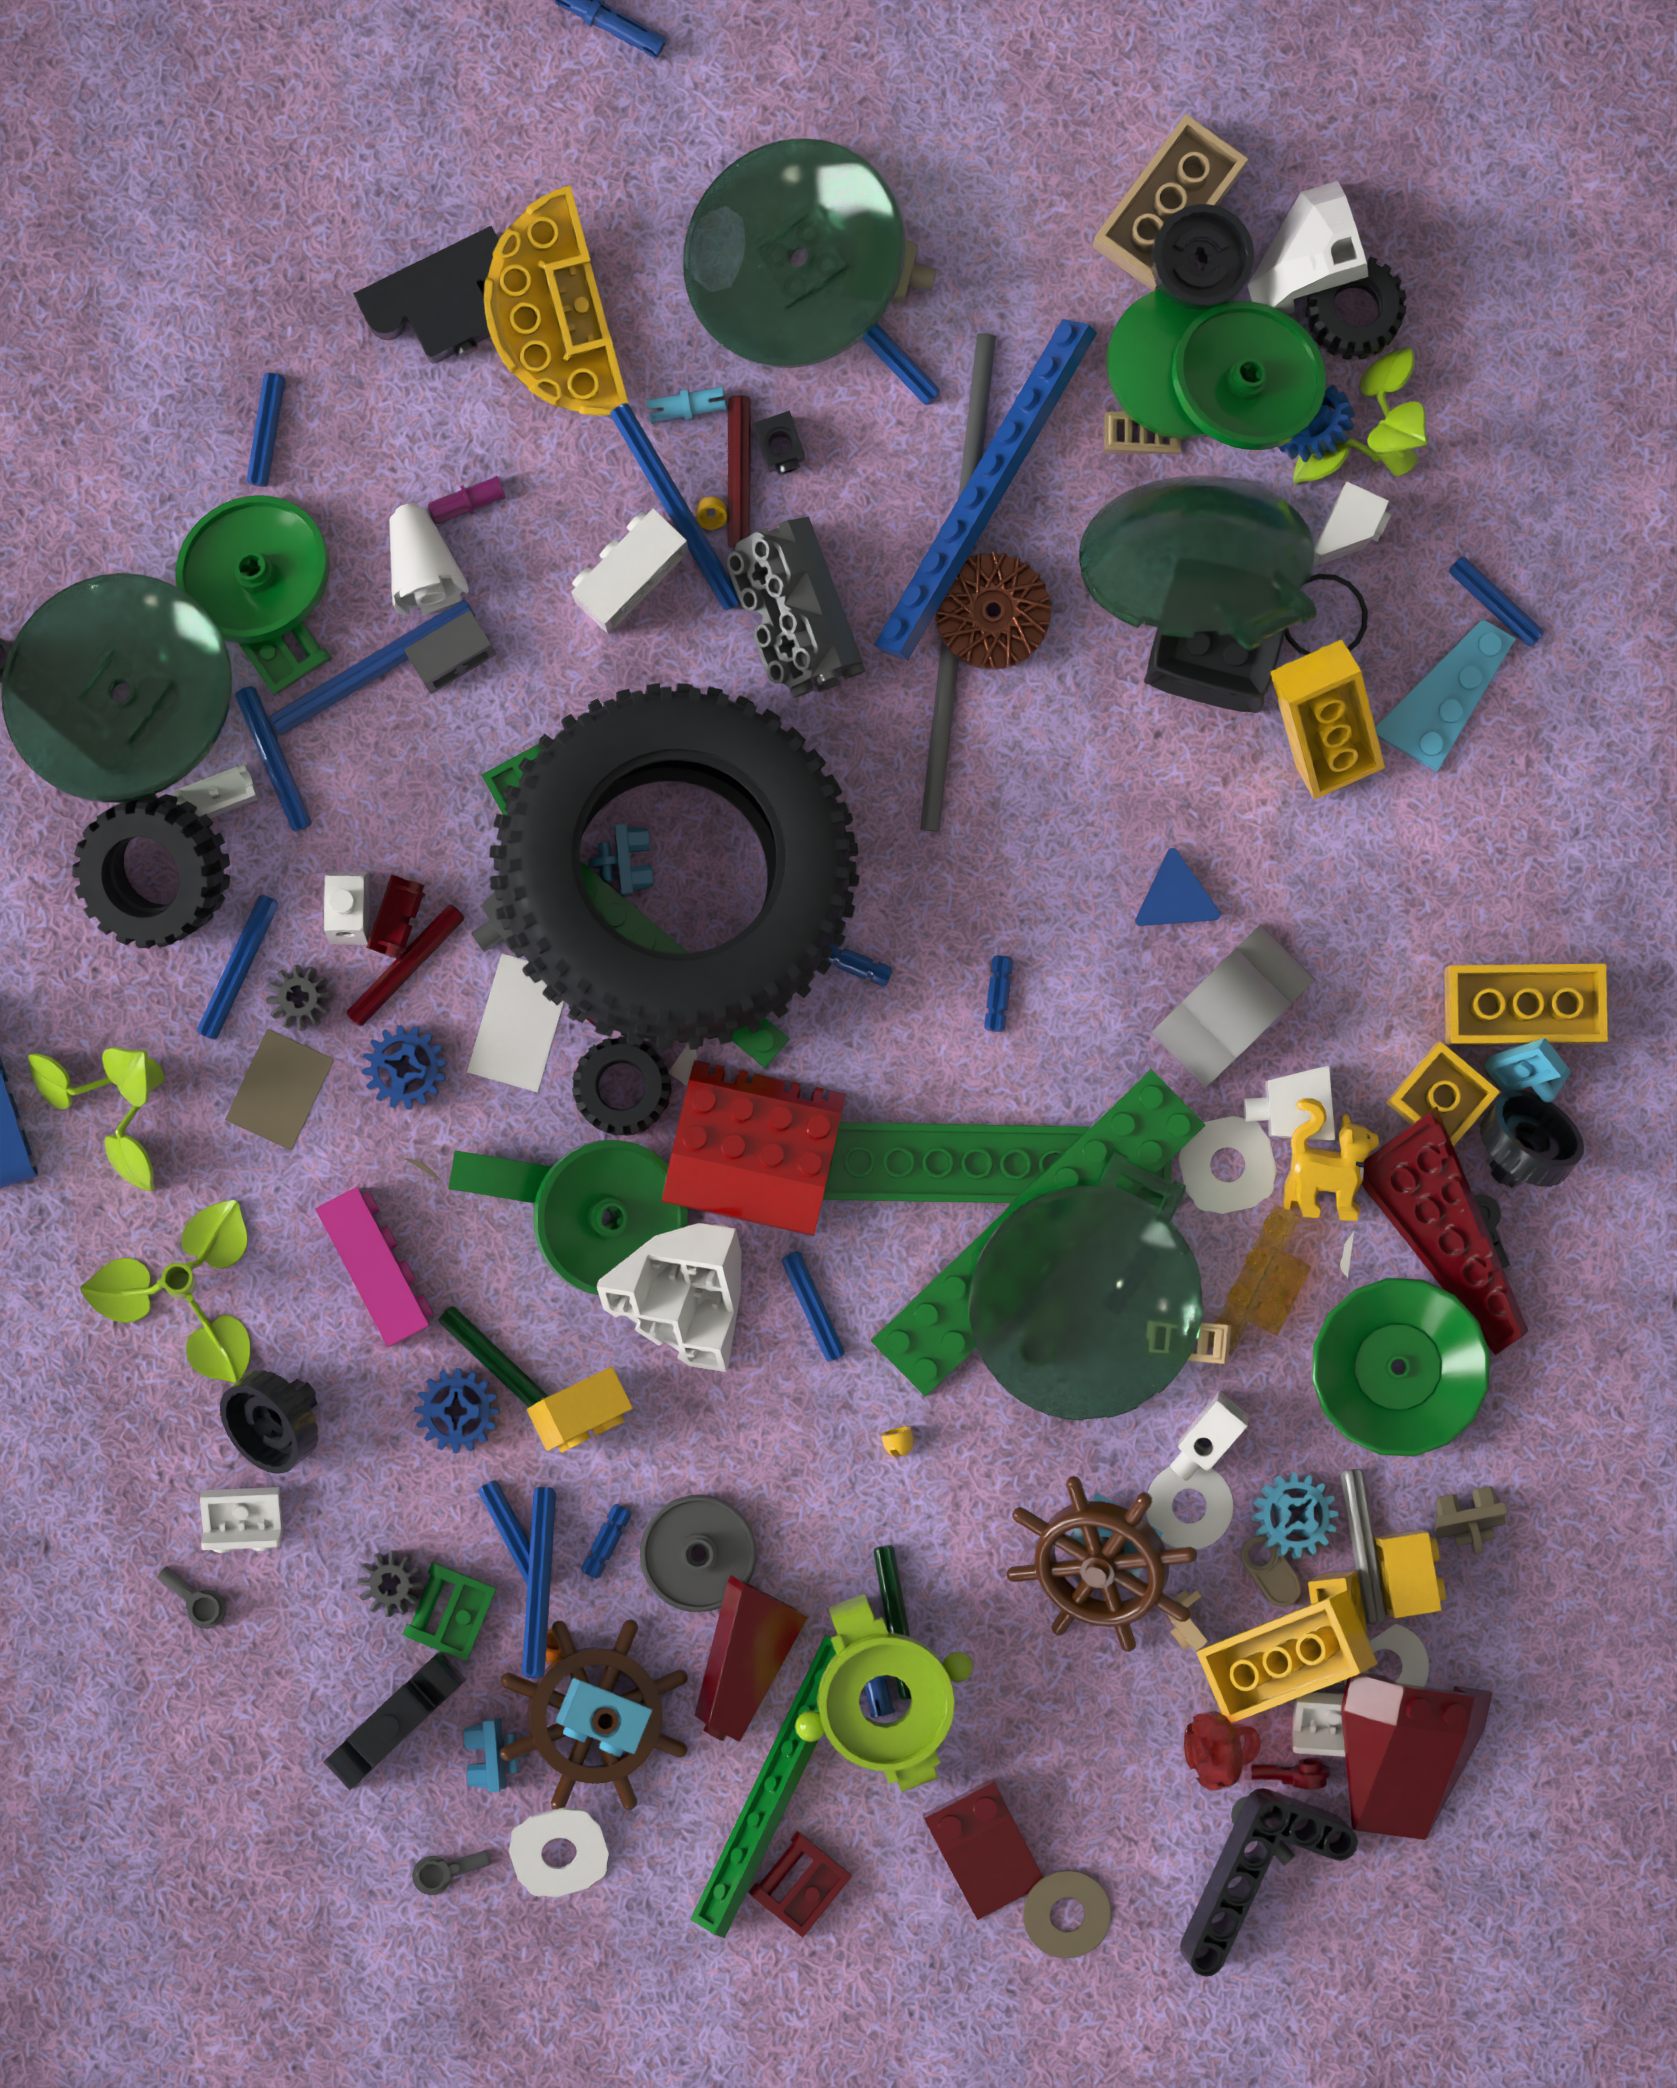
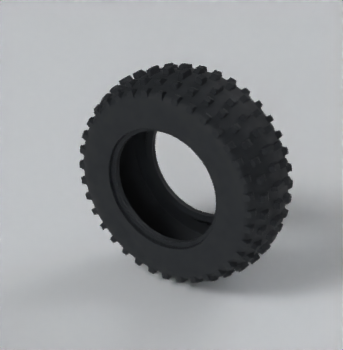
(698, 743)

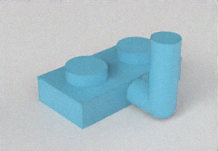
(1529, 1065)

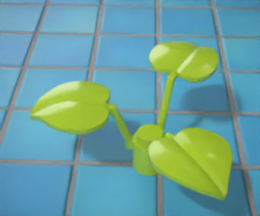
(1393, 437)
(135, 1078)
(213, 1236)

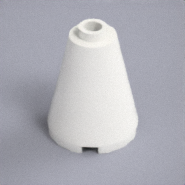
(421, 564)

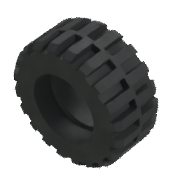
(115, 900)

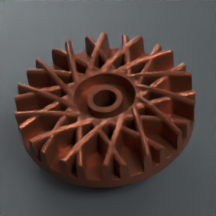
(998, 640)

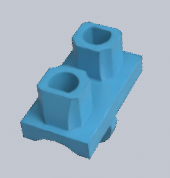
(627, 841)
(492, 1773)

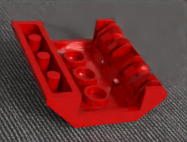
(753, 1149)

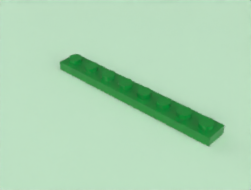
(638, 928)
(762, 1808)

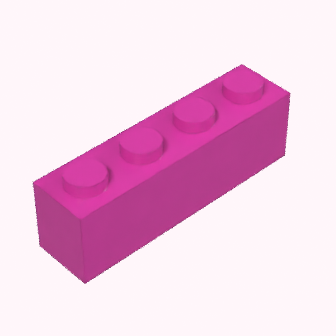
(374, 1266)

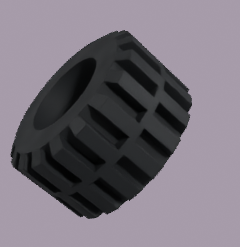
(1359, 340)
(613, 1120)

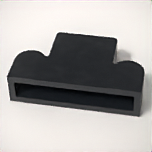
(436, 297)
(394, 1720)

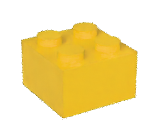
(1449, 1084)
(572, 1412)
(1409, 1573)

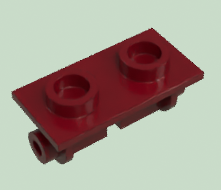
(391, 924)

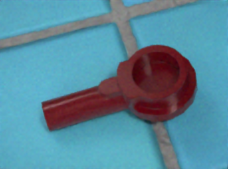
(1306, 1775)

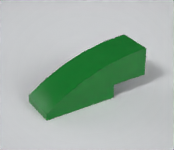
(496, 1176)

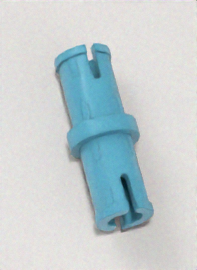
(686, 404)

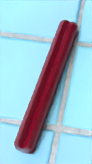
(738, 468)
(404, 967)

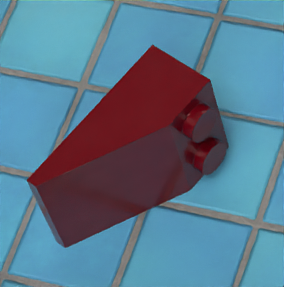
(984, 1848)

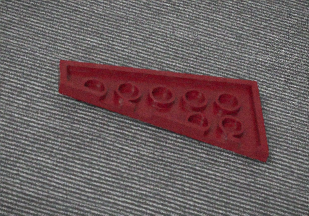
(1433, 1208)

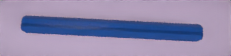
(675, 506)
(360, 673)

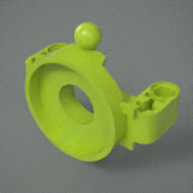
(866, 1651)

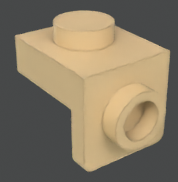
(1186, 1632)

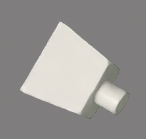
(346, 907)
(1281, 1101)
(1221, 1424)

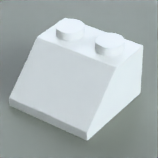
(1351, 524)

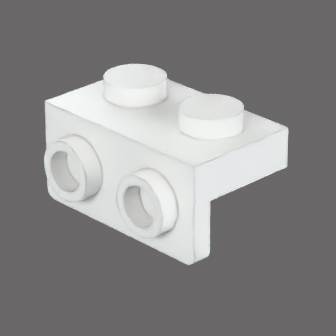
(241, 1519)
(1318, 1724)

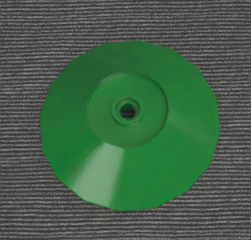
(1442, 1373)

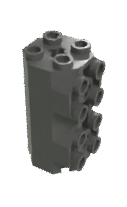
(803, 624)

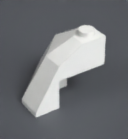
(682, 1292)

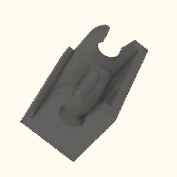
(450, 651)

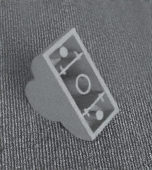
(1232, 1006)

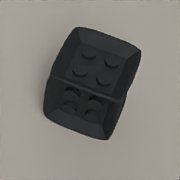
(1214, 669)

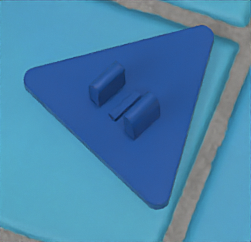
(1176, 896)

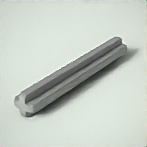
(1364, 1545)

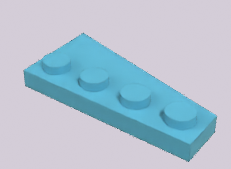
(1442, 702)

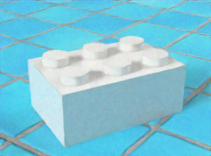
(629, 570)

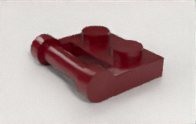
(811, 1891)

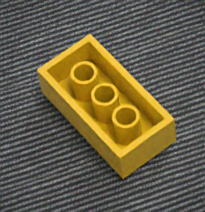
(1328, 719)
(1525, 1004)
(1287, 1657)

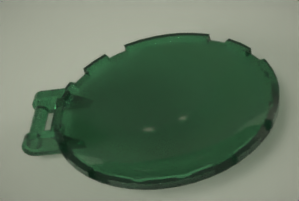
(1200, 559)
(1088, 1297)

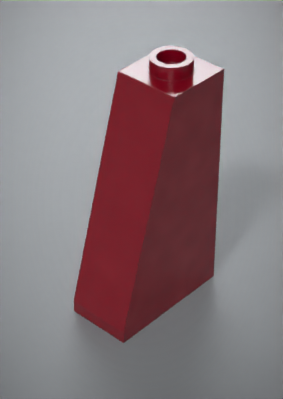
(744, 1658)

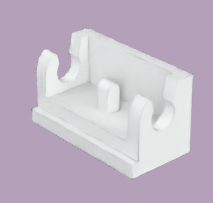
(220, 792)

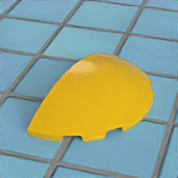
(549, 310)

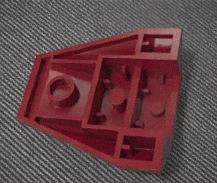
(1406, 1750)

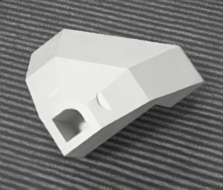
(1311, 251)

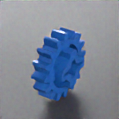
(1325, 429)
(409, 1049)
(456, 1436)

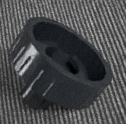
(1175, 268)
(1541, 1147)
(258, 1430)

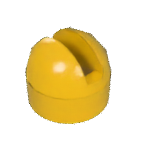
(711, 522)
(898, 1443)

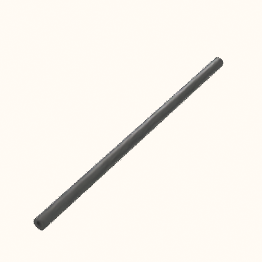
(948, 661)

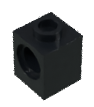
(779, 426)

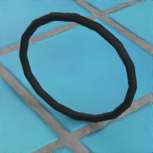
(1362, 604)

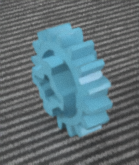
(1305, 1527)

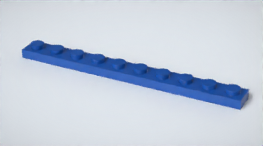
(985, 489)

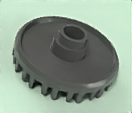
(668, 1547)

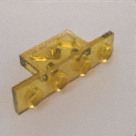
(1266, 1281)

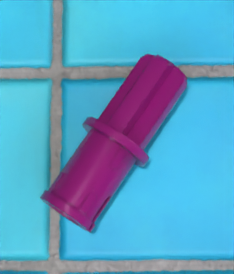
(466, 500)

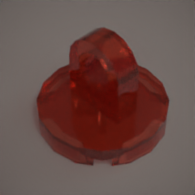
(1216, 1751)

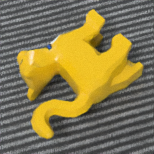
(1327, 1170)

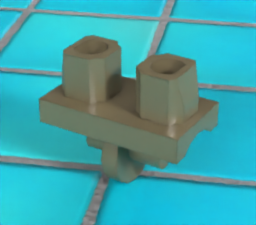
(1470, 1525)

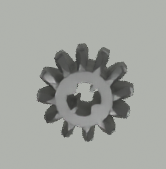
(307, 987)
(403, 1589)

